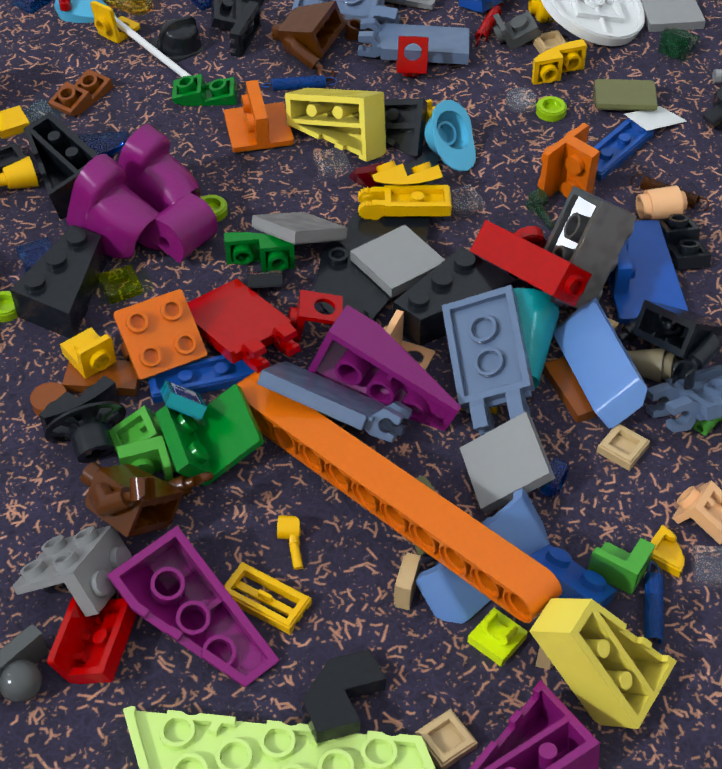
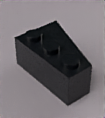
(452, 280)

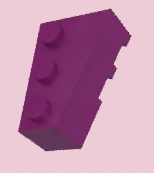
(542, 738)

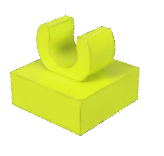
(497, 637)

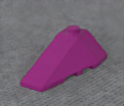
(373, 364)
(187, 601)

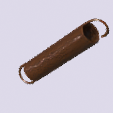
(649, 183)

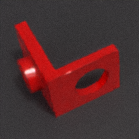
(408, 67)
(306, 311)

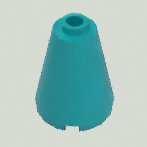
(538, 322)

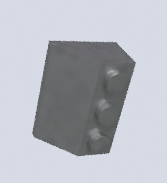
(591, 237)

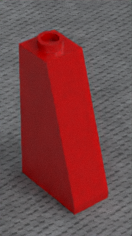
(531, 263)

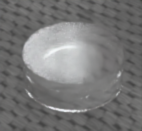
(521, 100)

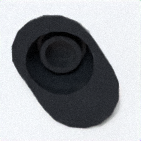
(178, 39)

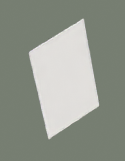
(655, 119)

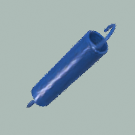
(294, 83)
(654, 605)

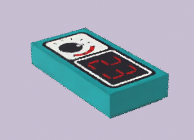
(183, 400)

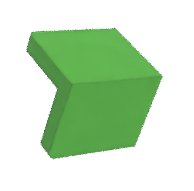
(621, 567)

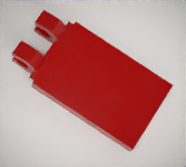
(242, 324)

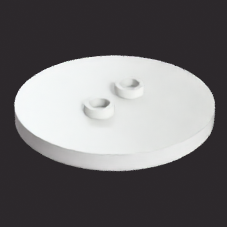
(599, 20)

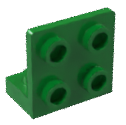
(214, 442)

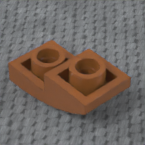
(78, 97)

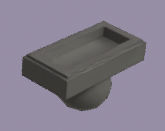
(18, 669)

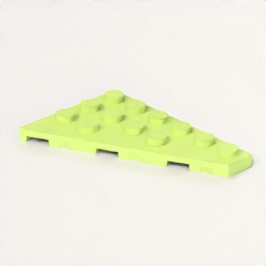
(223, 743)

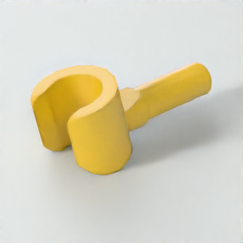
(289, 528)

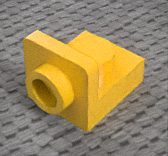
(89, 352)

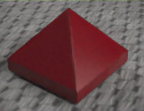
(364, 174)

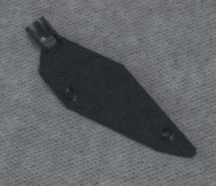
(342, 277)

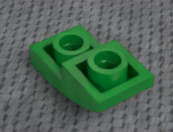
(195, 92)
(257, 247)

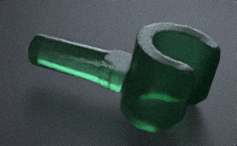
(536, 203)

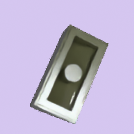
(624, 94)

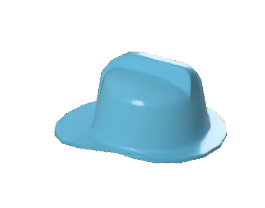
(451, 135)

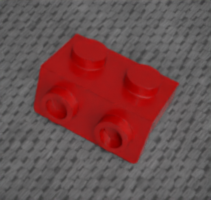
(91, 646)

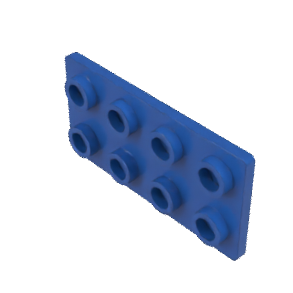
(644, 273)

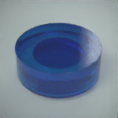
(560, 469)

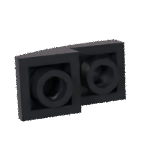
(684, 243)
(101, 391)

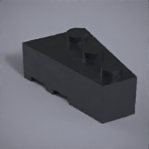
(59, 158)
(61, 282)

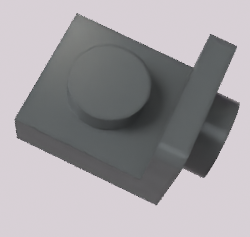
(516, 31)

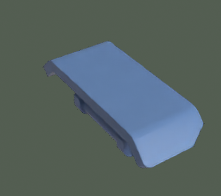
(601, 364)
(454, 598)

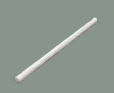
(149, 47)

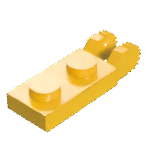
(404, 201)

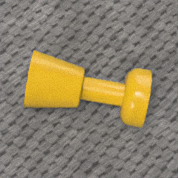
(19, 175)

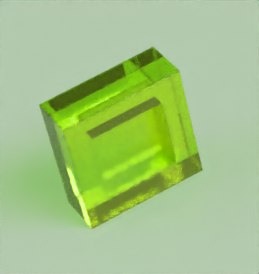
(120, 284)

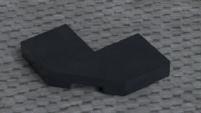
(328, 700)

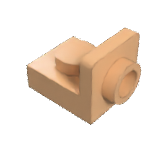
(704, 507)

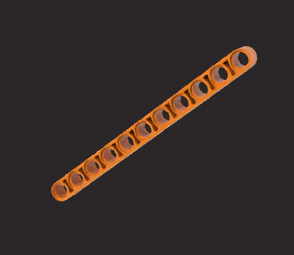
(405, 504)

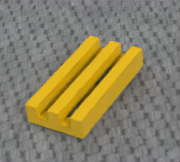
(284, 624)

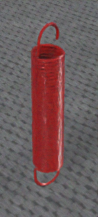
(488, 23)

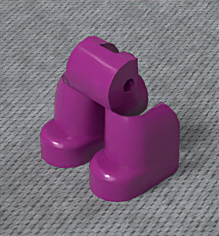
(142, 200)

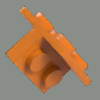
(256, 123)
(569, 163)
(159, 334)

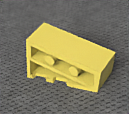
(602, 661)

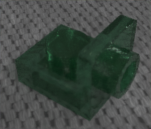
(677, 43)

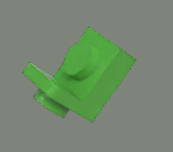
(136, 427)
(148, 455)

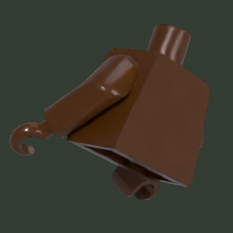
(312, 30)
(135, 499)

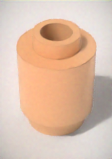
(661, 203)

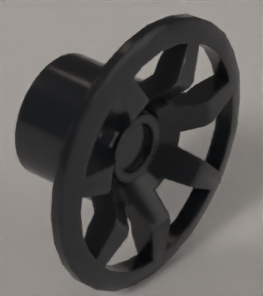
(90, 435)

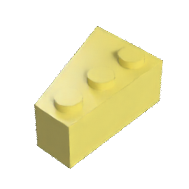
(343, 117)

